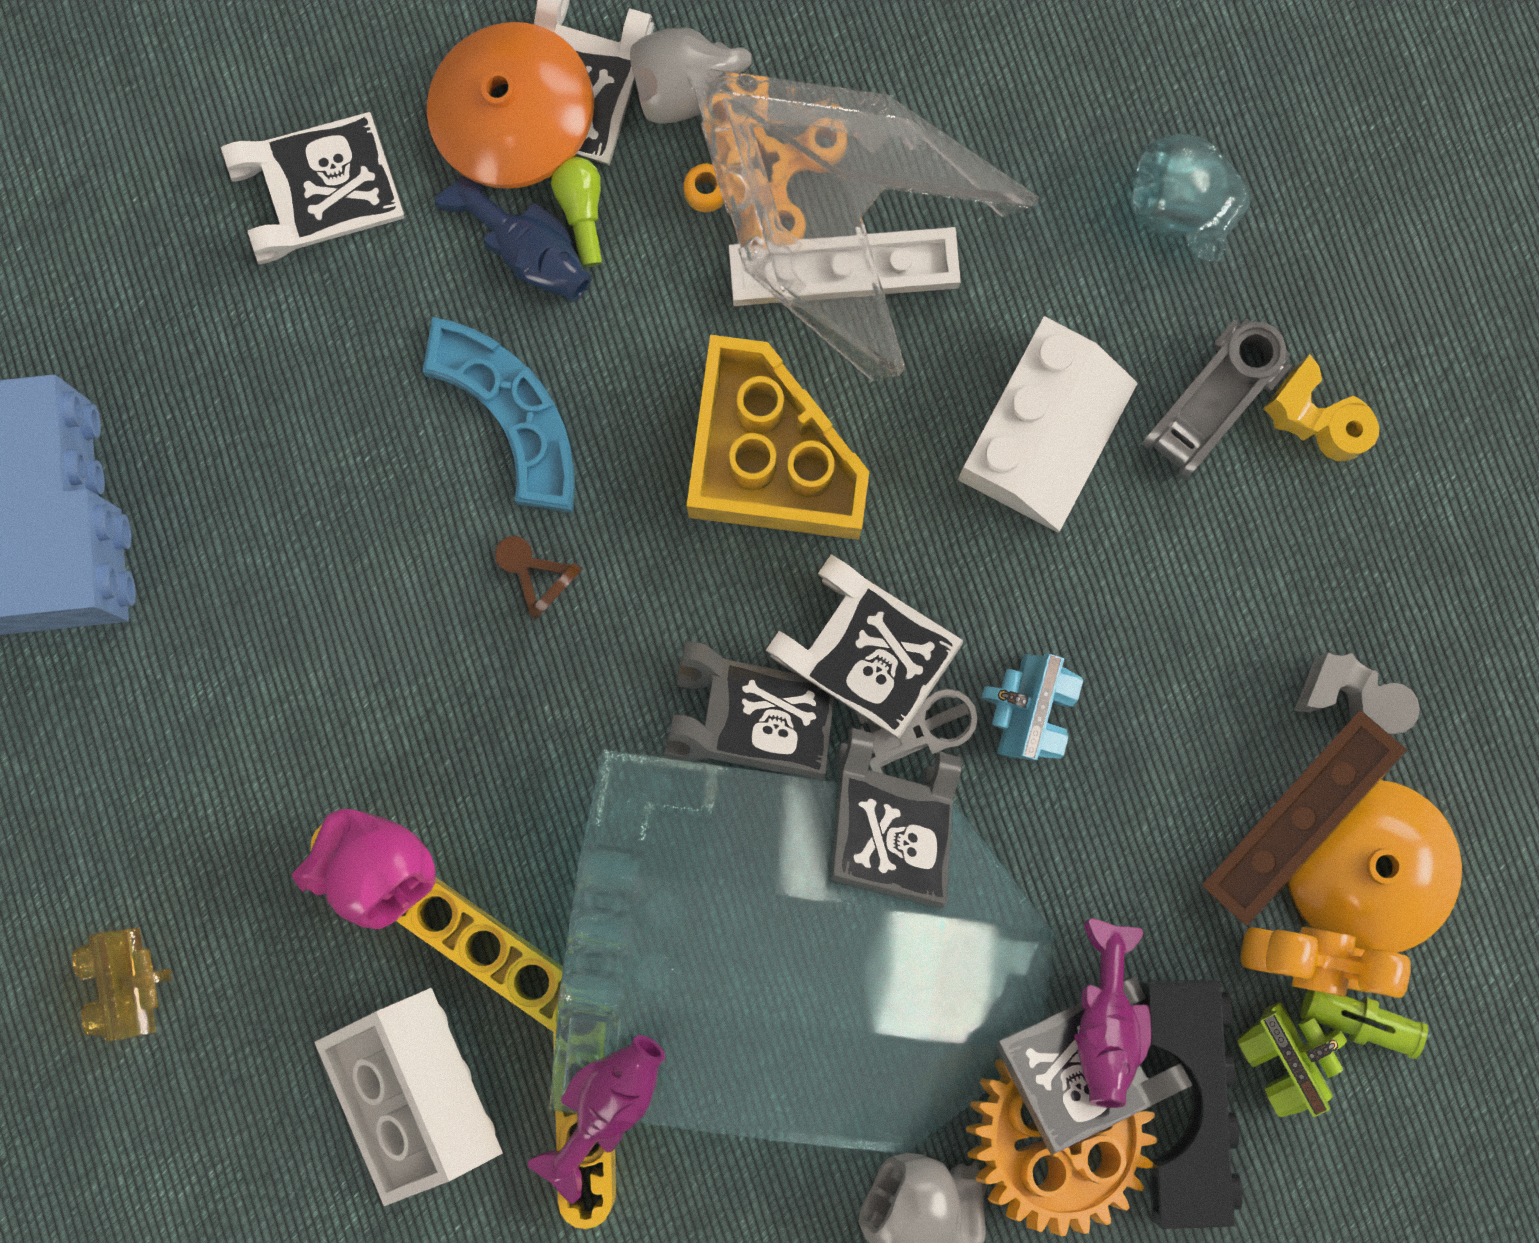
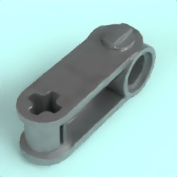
(1219, 395)

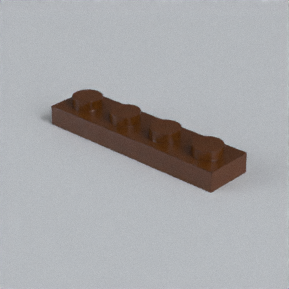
(1304, 817)

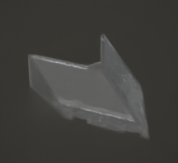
(803, 171)

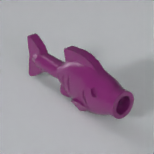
(1111, 1031)
(608, 1101)

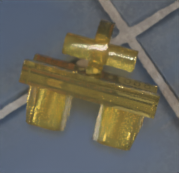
(123, 984)

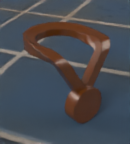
(515, 556)

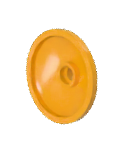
(1347, 896)

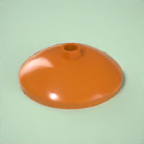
(528, 129)

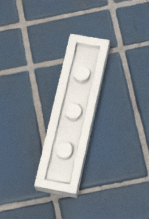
(903, 260)

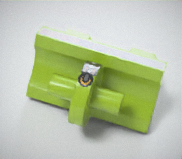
(1304, 1085)

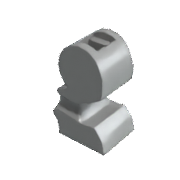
(1388, 705)

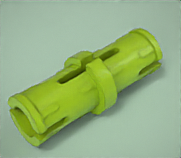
(1400, 1034)

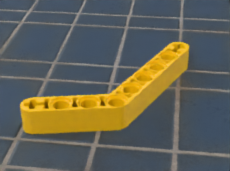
(503, 977)

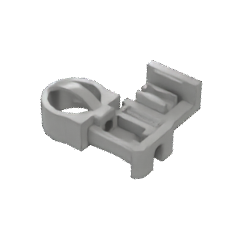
(917, 735)

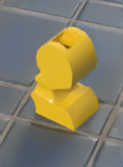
(1340, 429)

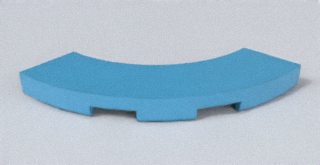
(519, 404)

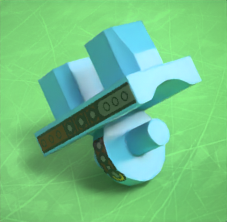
(1026, 704)

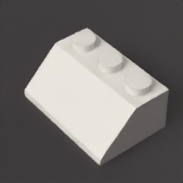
(1049, 425)
(408, 1097)

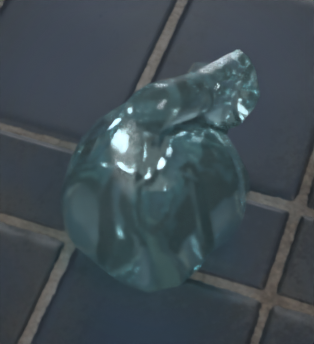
(1189, 191)

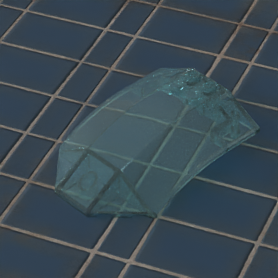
(768, 985)

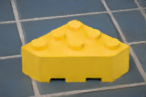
(770, 450)

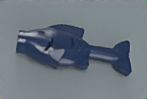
(530, 244)

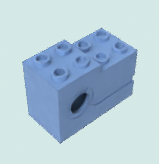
(56, 534)

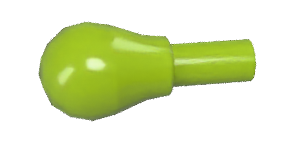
(578, 193)

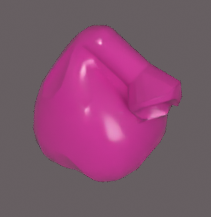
(367, 868)

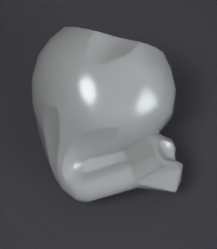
(660, 72)
(924, 1202)

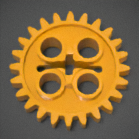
(1070, 1189)

